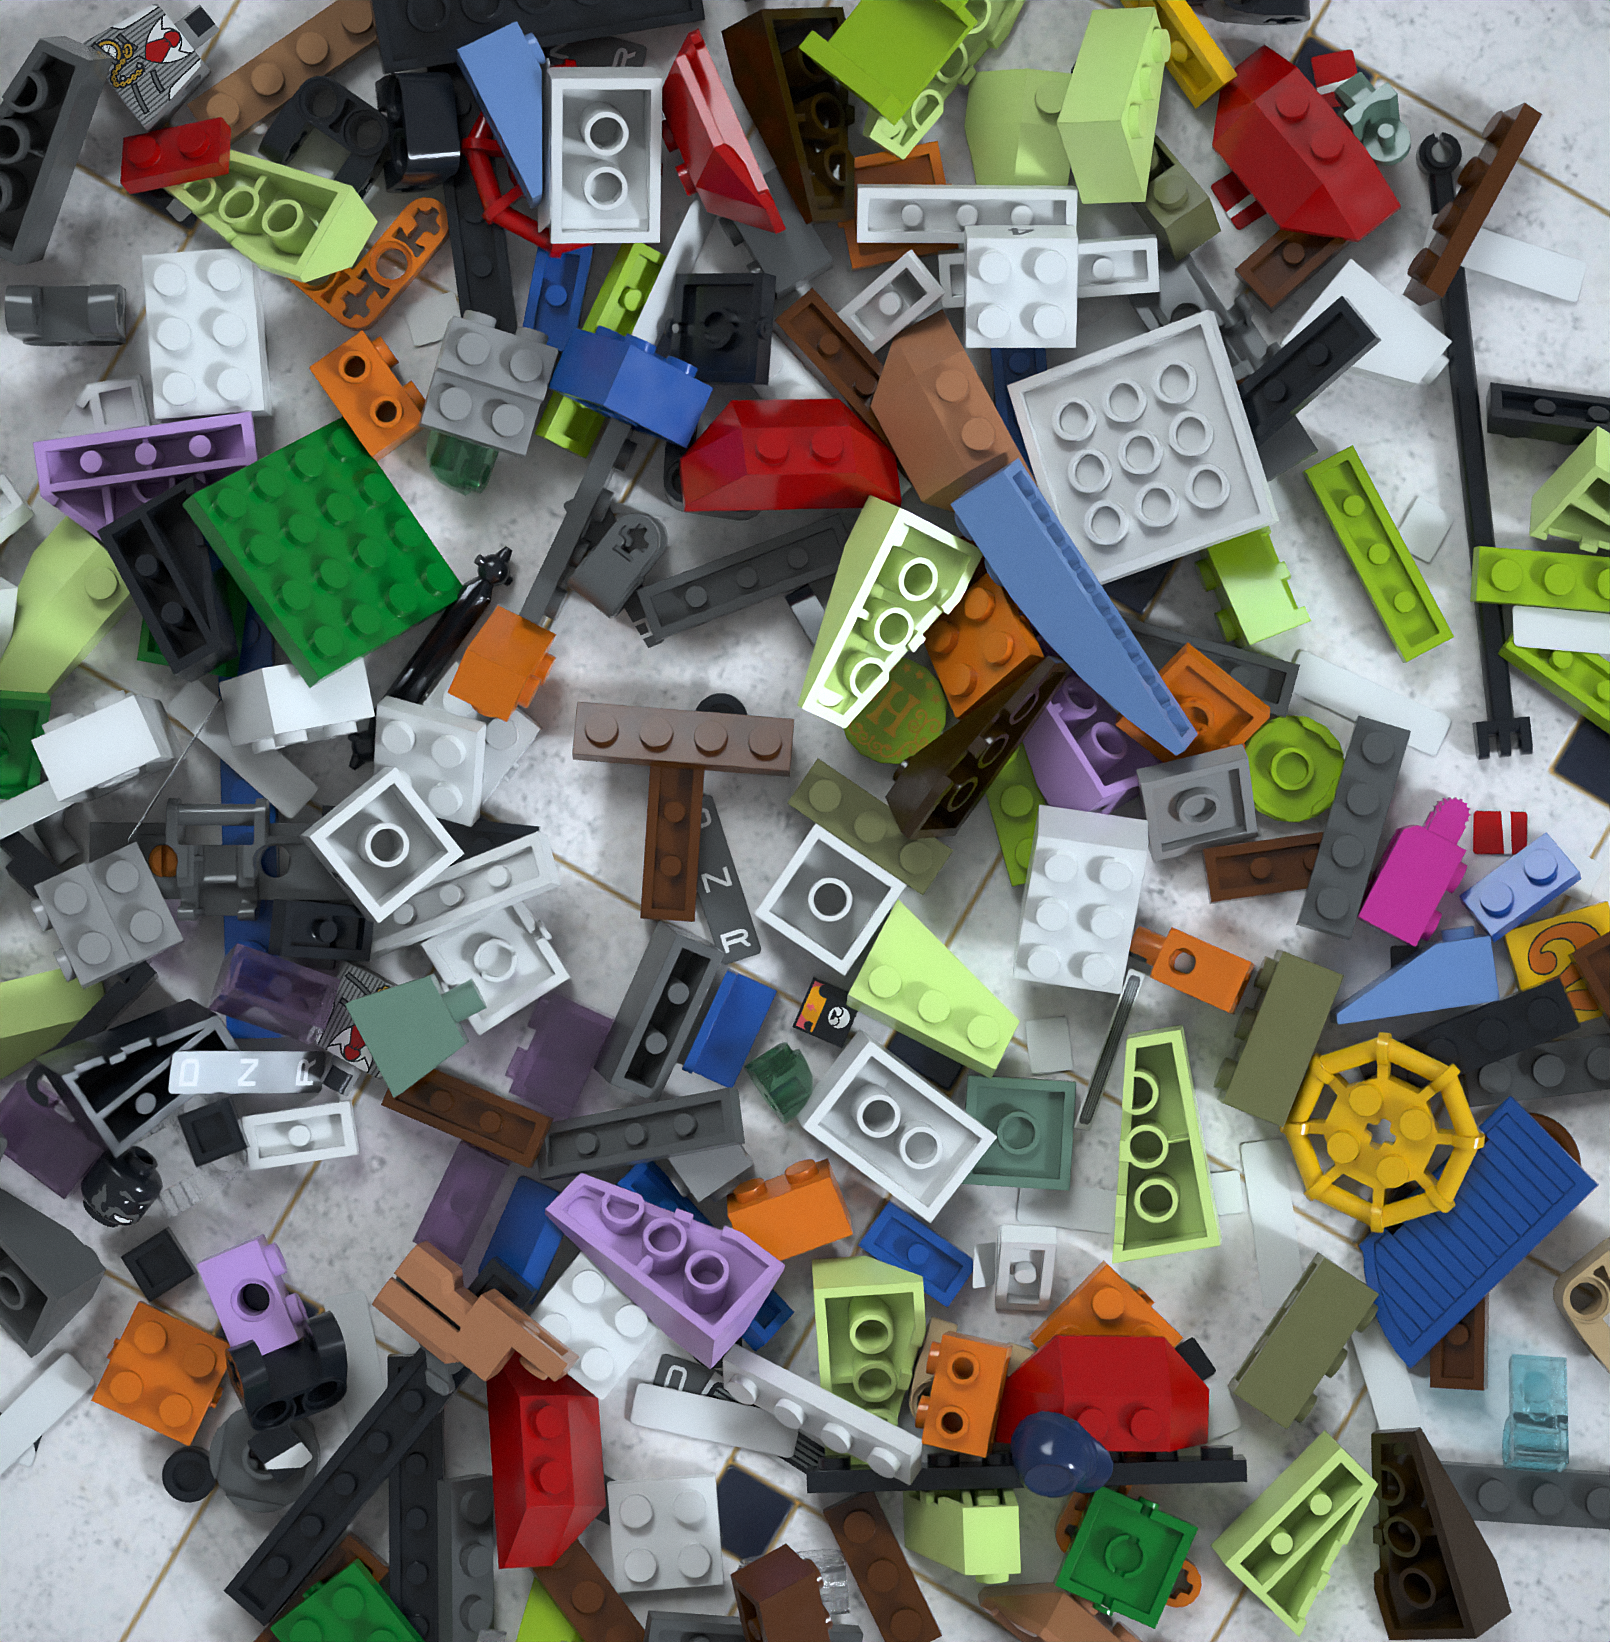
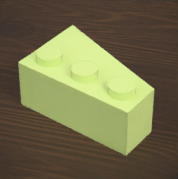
(1577, 497)
(931, 996)
(1297, 1529)
(966, 1530)

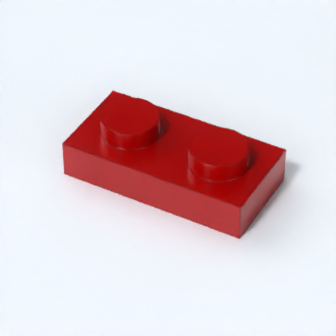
(175, 155)

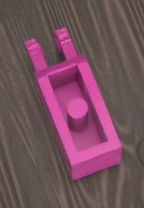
(1416, 873)

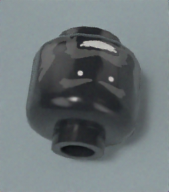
(121, 1187)

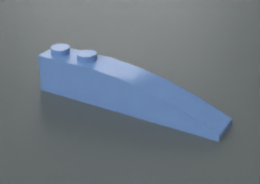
(1064, 600)

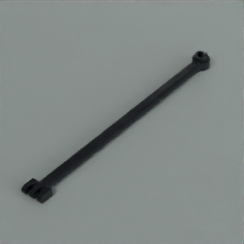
(1473, 472)

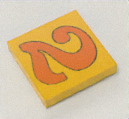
(1542, 950)

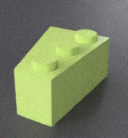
(1115, 104)

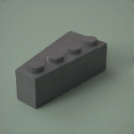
(41, 138)

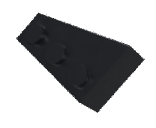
(175, 581)
(121, 1076)

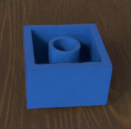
(631, 384)

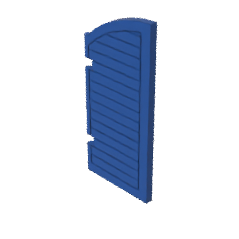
(1450, 1261)

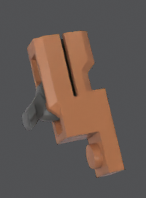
(463, 1329)

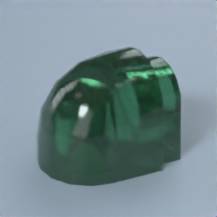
(459, 463)
(782, 1080)

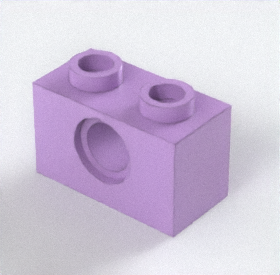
(225, 1279)

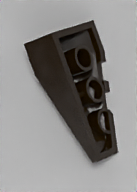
(797, 106)
(953, 772)
(1433, 1560)

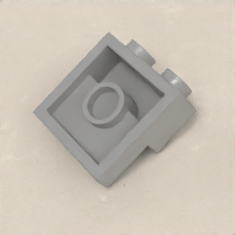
(488, 383)
(105, 916)

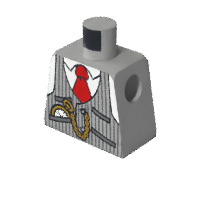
(156, 61)
(341, 1033)

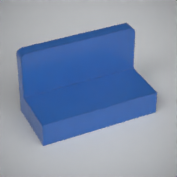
(729, 1028)
(525, 1234)

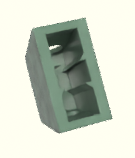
(414, 1027)

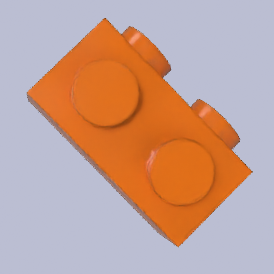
(370, 394)
(504, 665)
(791, 1210)
(964, 1393)

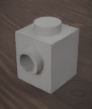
(709, 1172)

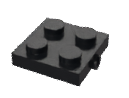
(724, 326)

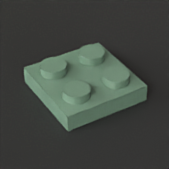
(1031, 1128)

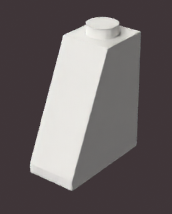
(1409, 344)

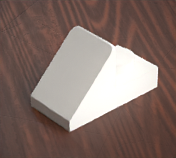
(892, 302)
(1024, 1266)

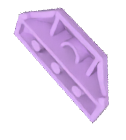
(116, 471)

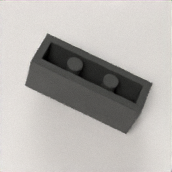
(658, 1011)

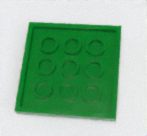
(324, 550)

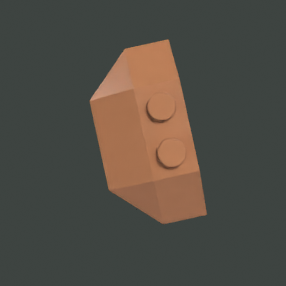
(940, 414)
(1050, 1615)

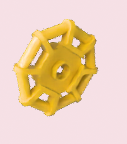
(1412, 1123)

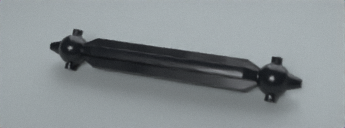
(439, 644)

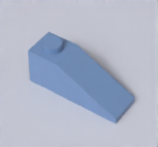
(508, 88)
(1432, 978)

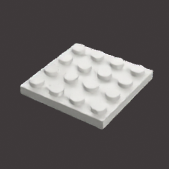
(1145, 448)

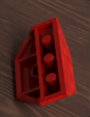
(712, 141)
(1298, 153)
(787, 459)
(1118, 1388)
(542, 1464)

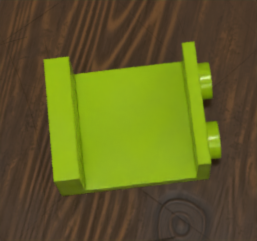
(891, 49)

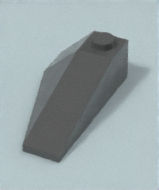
(42, 1274)

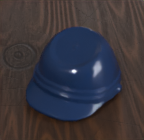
(1058, 1456)

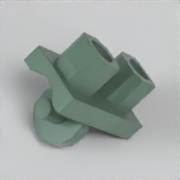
(1374, 119)

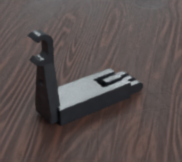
(29, 869)

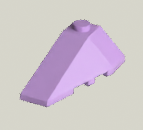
(1080, 752)
(682, 1273)

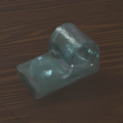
(1538, 1415)

